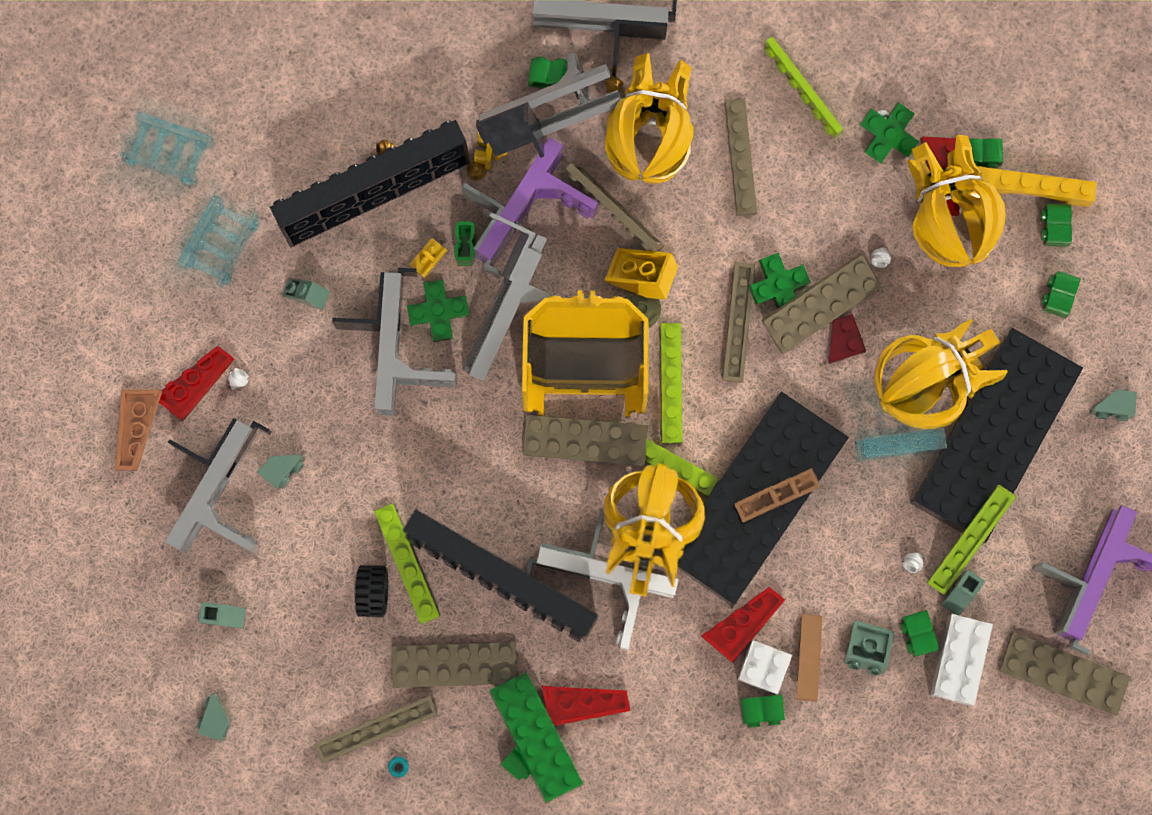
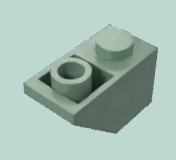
(306, 293)
(1118, 404)
(280, 468)
(963, 592)
(222, 615)
(215, 720)

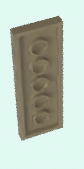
(608, 202)
(821, 303)
(585, 440)
(453, 664)
(1064, 673)

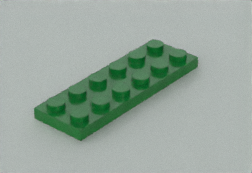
(536, 737)

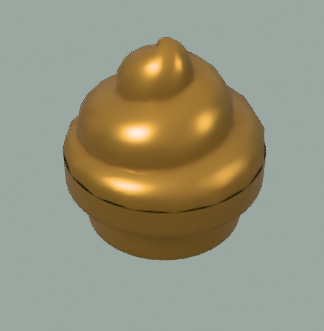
(613, 84)
(382, 146)
(476, 171)

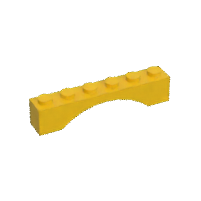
(1058, 188)

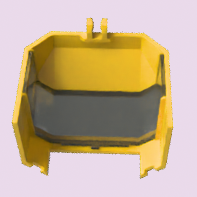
(585, 349)

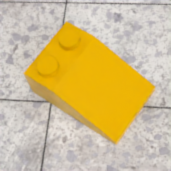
(642, 272)

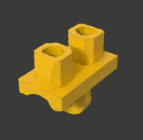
(485, 157)
(428, 257)

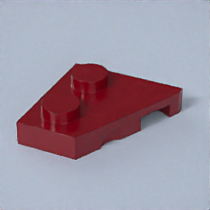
(845, 339)

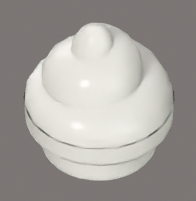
(880, 257)
(237, 378)
(913, 562)

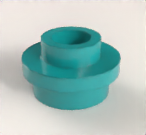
(391, 767)

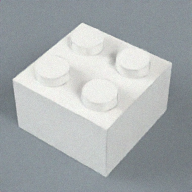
(764, 667)

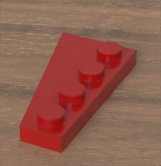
(940, 148)
(187, 391)
(741, 627)
(578, 704)

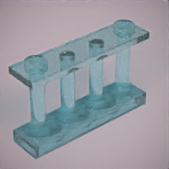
(165, 129)
(207, 225)
(901, 444)

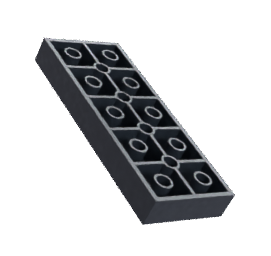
(371, 183)
(998, 431)
(781, 447)
(498, 574)

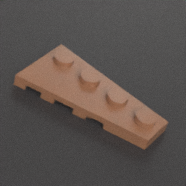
(135, 422)

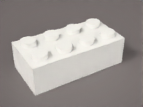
(961, 660)

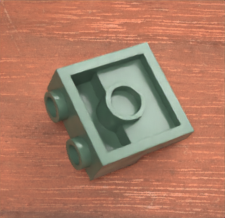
(868, 648)

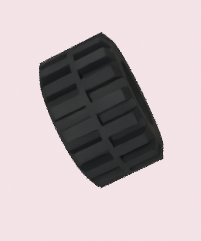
(371, 591)

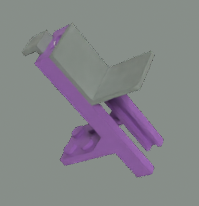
(536, 184)
(1087, 591)

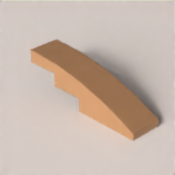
(777, 495)
(809, 657)

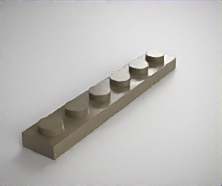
(741, 157)
(738, 322)
(376, 729)

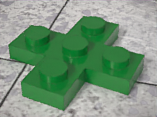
(889, 132)
(778, 282)
(438, 310)

